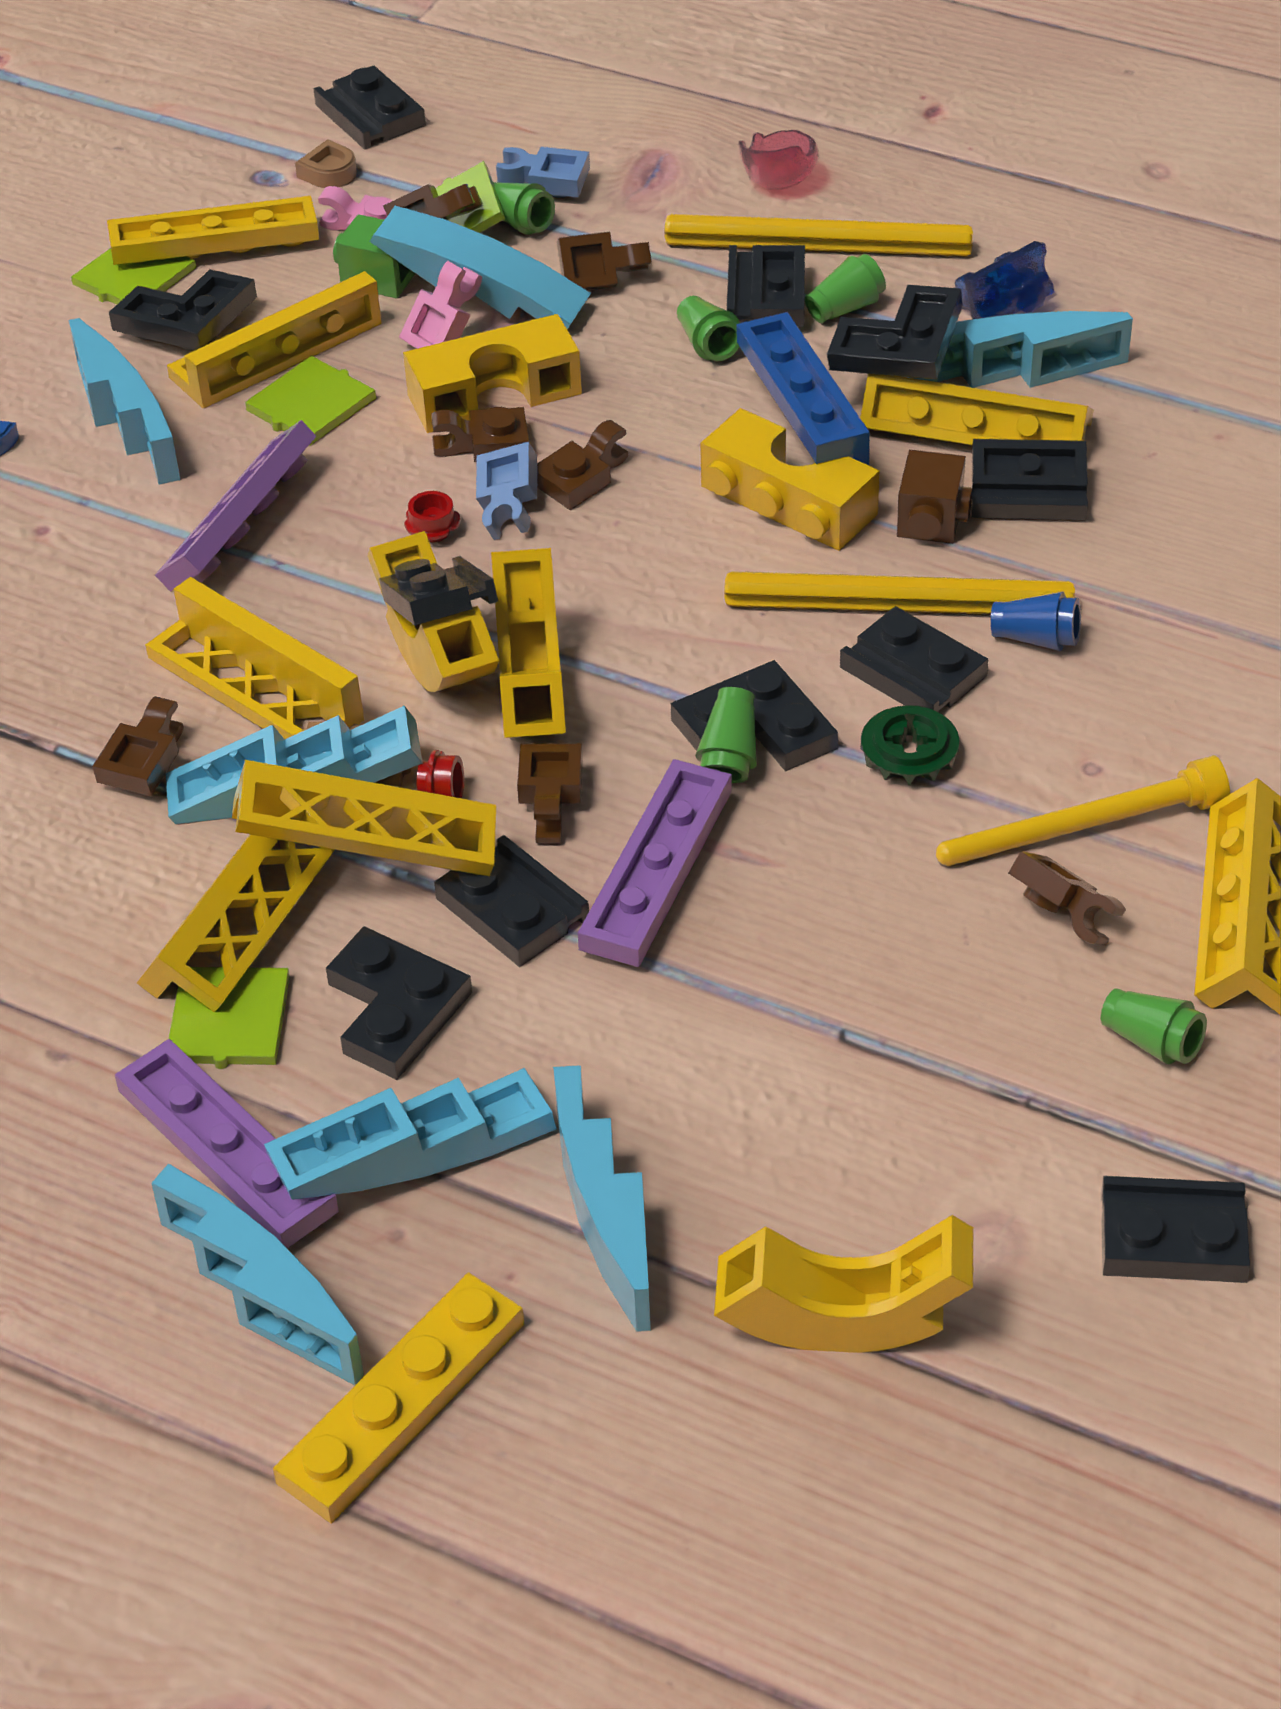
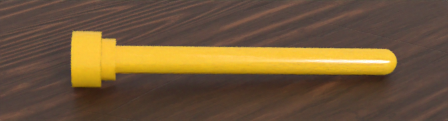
(1199, 785)

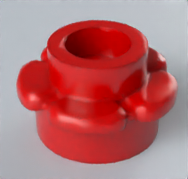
(433, 514)
(441, 775)

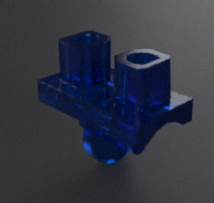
(1008, 285)

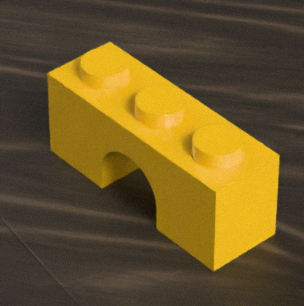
(526, 356)
(821, 500)

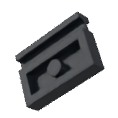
(370, 106)
(766, 282)
(1029, 479)
(429, 592)
(913, 662)
(517, 906)
(1174, 1229)

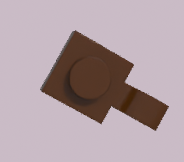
(449, 205)
(593, 261)
(482, 433)
(580, 472)
(141, 754)
(549, 778)
(1056, 887)

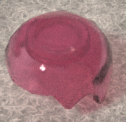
(779, 158)

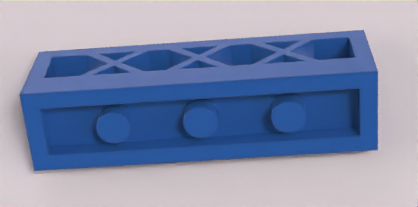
(804, 389)

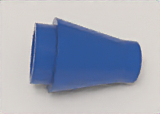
(1039, 620)

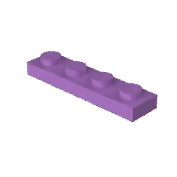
(248, 495)
(655, 863)
(219, 1140)

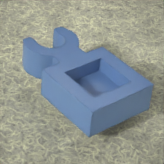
(556, 169)
(503, 483)

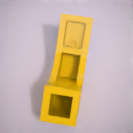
(528, 643)
(443, 649)
(844, 1302)

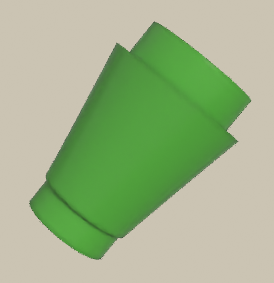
(526, 206)
(847, 288)
(709, 328)
(730, 735)
(1157, 1024)

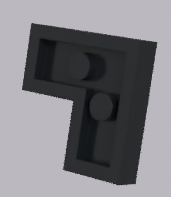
(185, 319)
(905, 347)
(784, 716)
(406, 997)

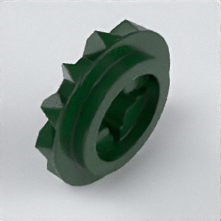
(931, 731)

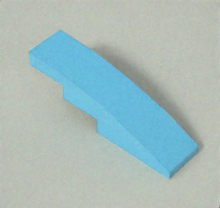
(507, 275)
(1036, 346)
(122, 397)
(367, 753)
(398, 1142)
(605, 1202)
(268, 1283)

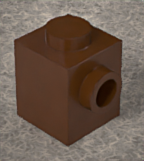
(933, 496)

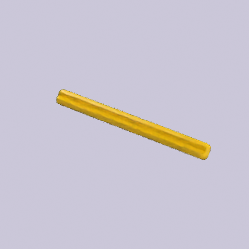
(819, 234)
(881, 592)

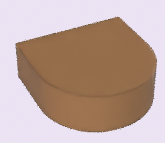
(327, 165)

